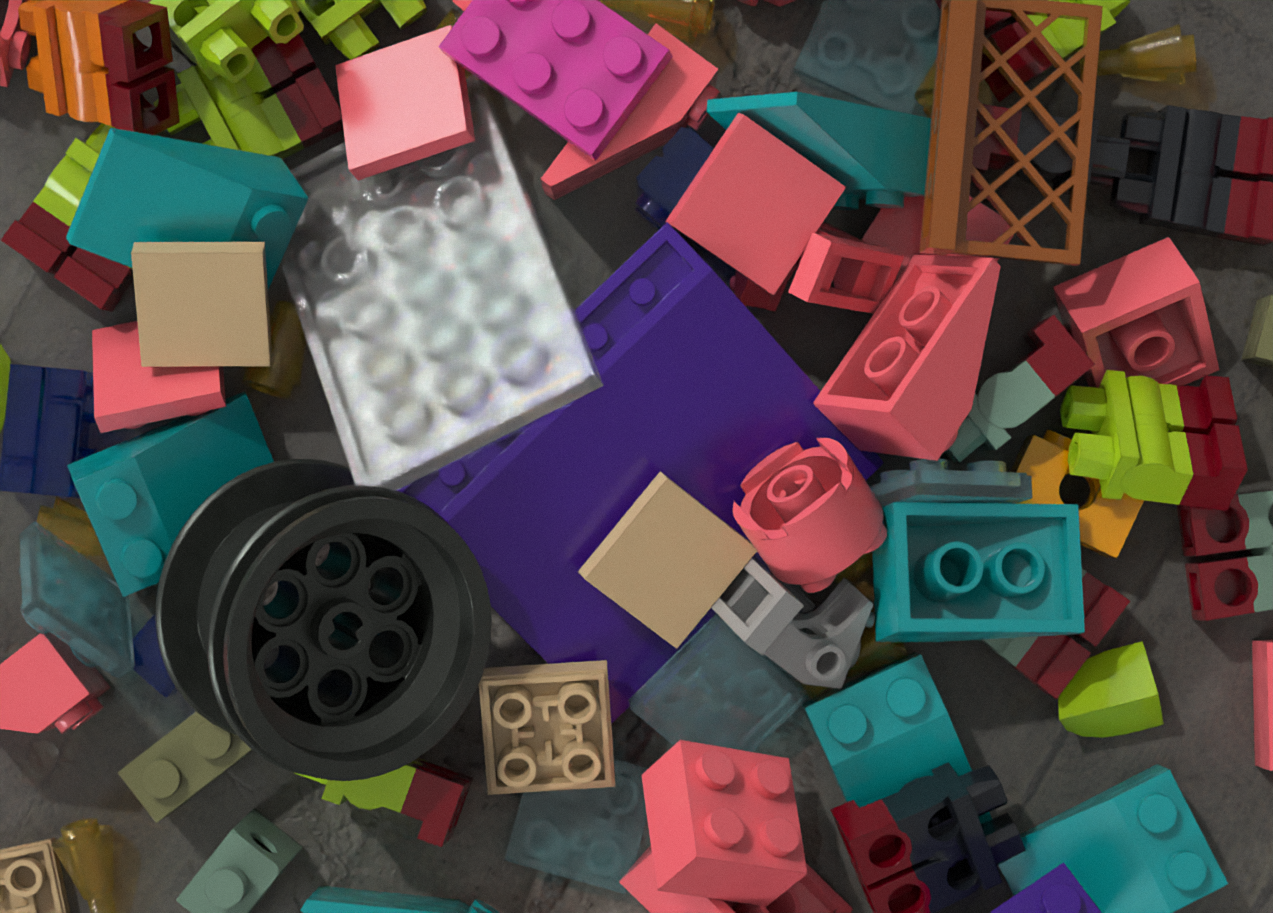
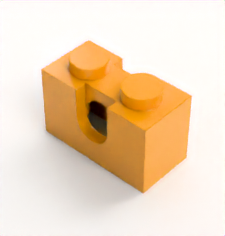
(1102, 521)

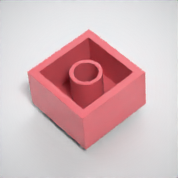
(723, 824)

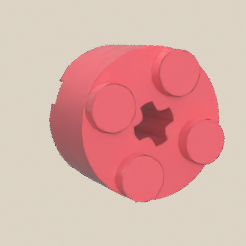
(809, 513)

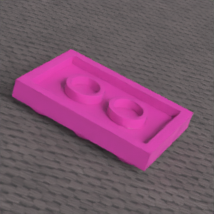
(560, 62)

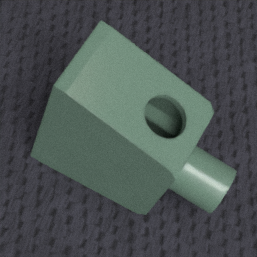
(240, 869)

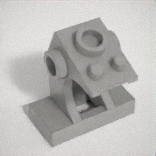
(769, 622)

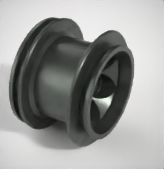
(343, 692)

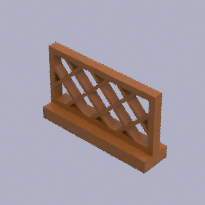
(954, 126)

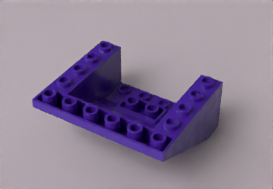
(685, 394)

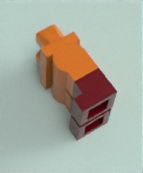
(98, 66)

